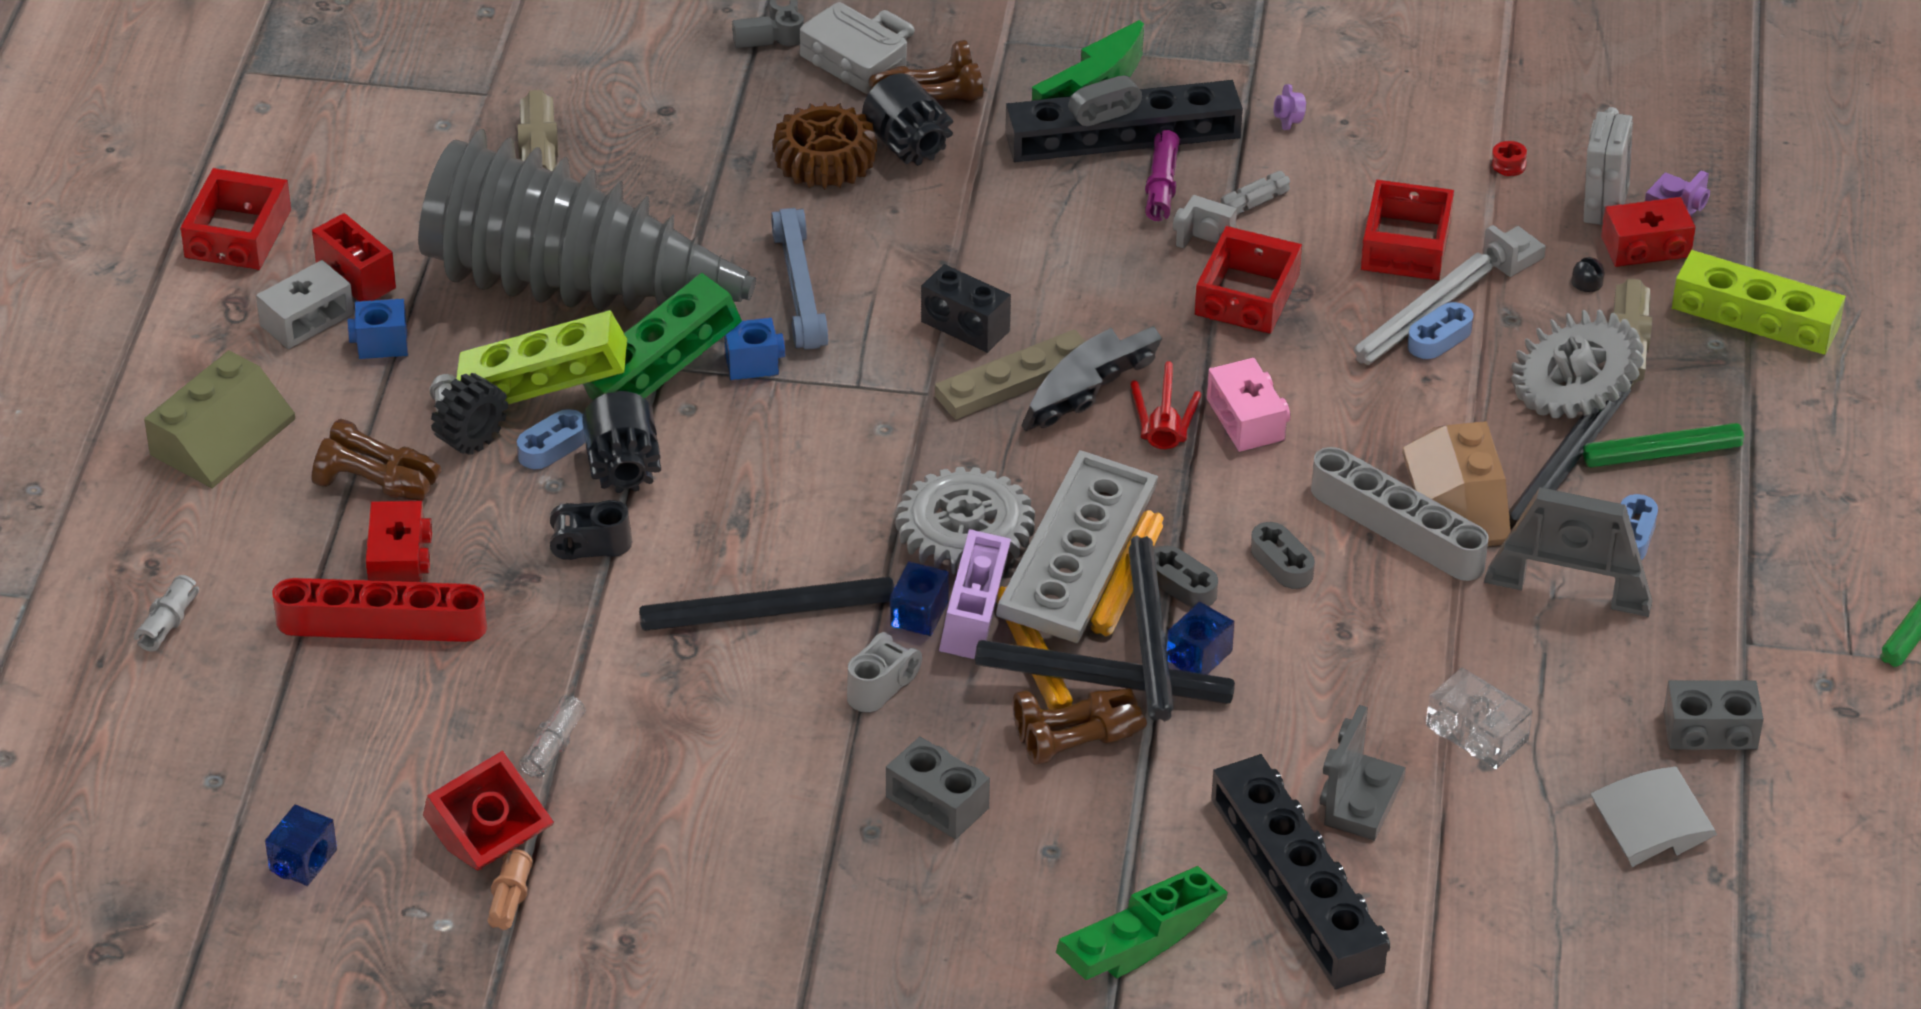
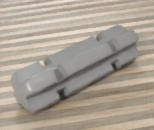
(1257, 192)

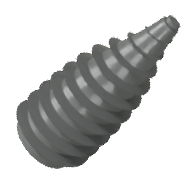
(555, 232)

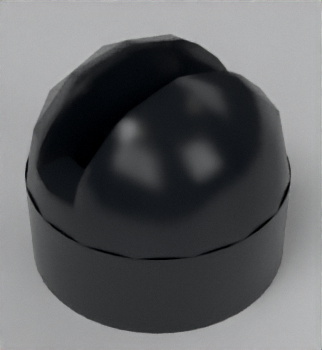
(1588, 275)

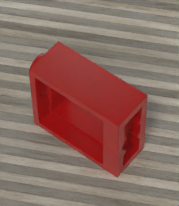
(238, 193)
(1238, 251)
(1405, 253)

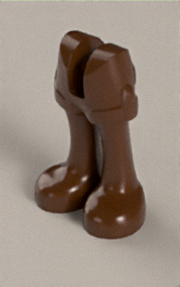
(950, 81)
(404, 470)
(1103, 717)

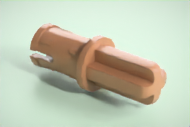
(509, 888)

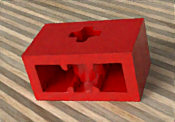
(1648, 231)
(355, 257)
(397, 541)

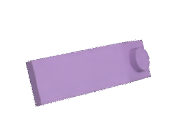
(974, 593)

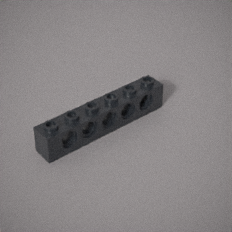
(1191, 110)
(1300, 871)

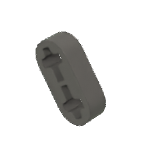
(1105, 100)
(1288, 551)
(1180, 571)

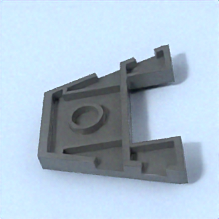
(1575, 535)

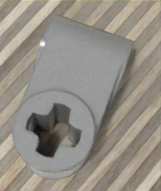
(880, 672)

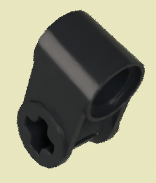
(594, 529)

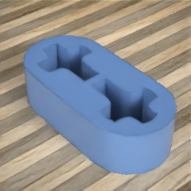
(1445, 334)
(551, 439)
(1645, 526)

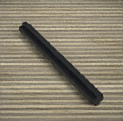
(1566, 454)
(765, 603)
(1151, 629)
(1098, 670)

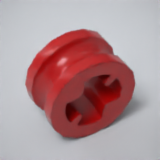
(1509, 158)

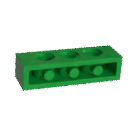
(671, 338)

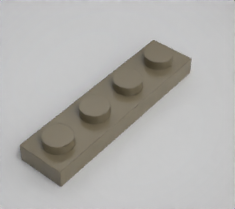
(1004, 376)

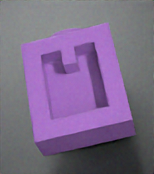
(1694, 194)

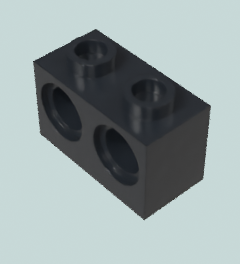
(965, 308)

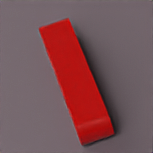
(380, 609)

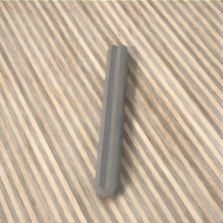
(1441, 293)

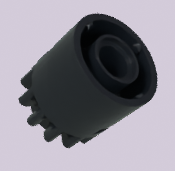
(907, 118)
(621, 440)

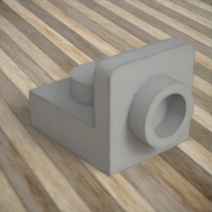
(1203, 220)
(1512, 250)

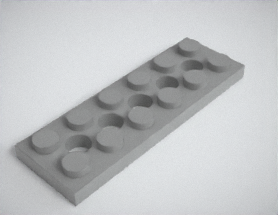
(1091, 565)

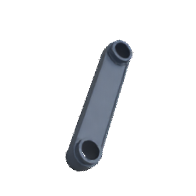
(808, 327)

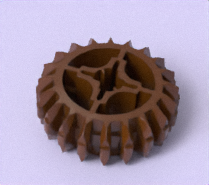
(824, 145)

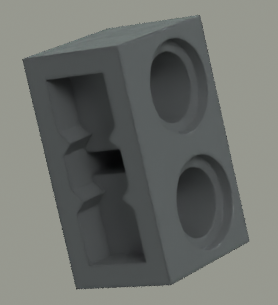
(1713, 714)
(937, 787)

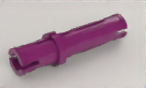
(1160, 184)

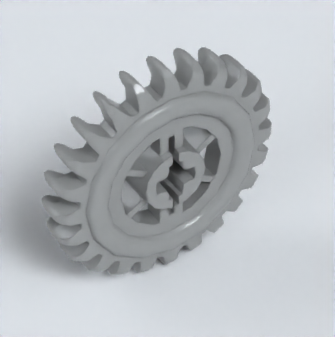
(1578, 350)
(966, 504)

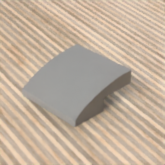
(1653, 814)

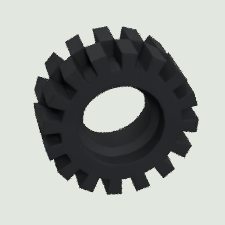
(469, 413)

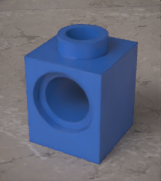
(379, 329)
(753, 349)

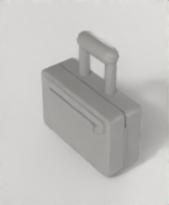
(854, 45)
(1607, 163)

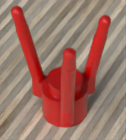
(1164, 425)

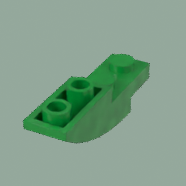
(1105, 59)
(1148, 927)

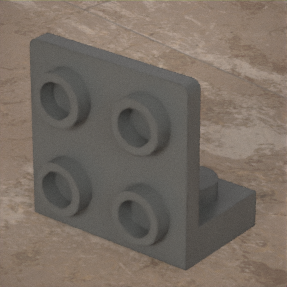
(1358, 785)

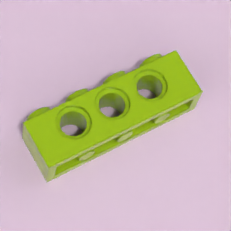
(1758, 302)
(550, 357)

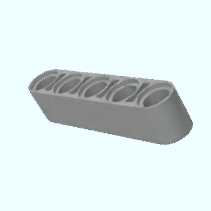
(1399, 513)

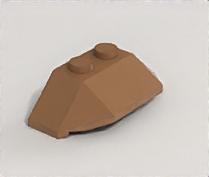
(1463, 473)

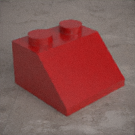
(485, 812)

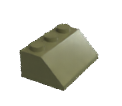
(217, 420)

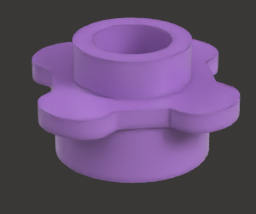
(1289, 107)

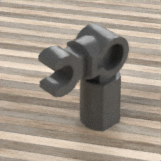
(763, 31)

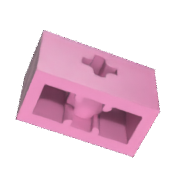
(1247, 404)

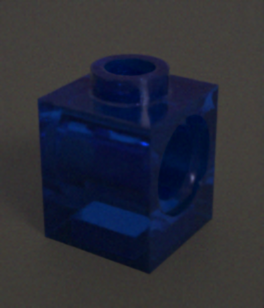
(919, 598)
(1200, 640)
(301, 845)

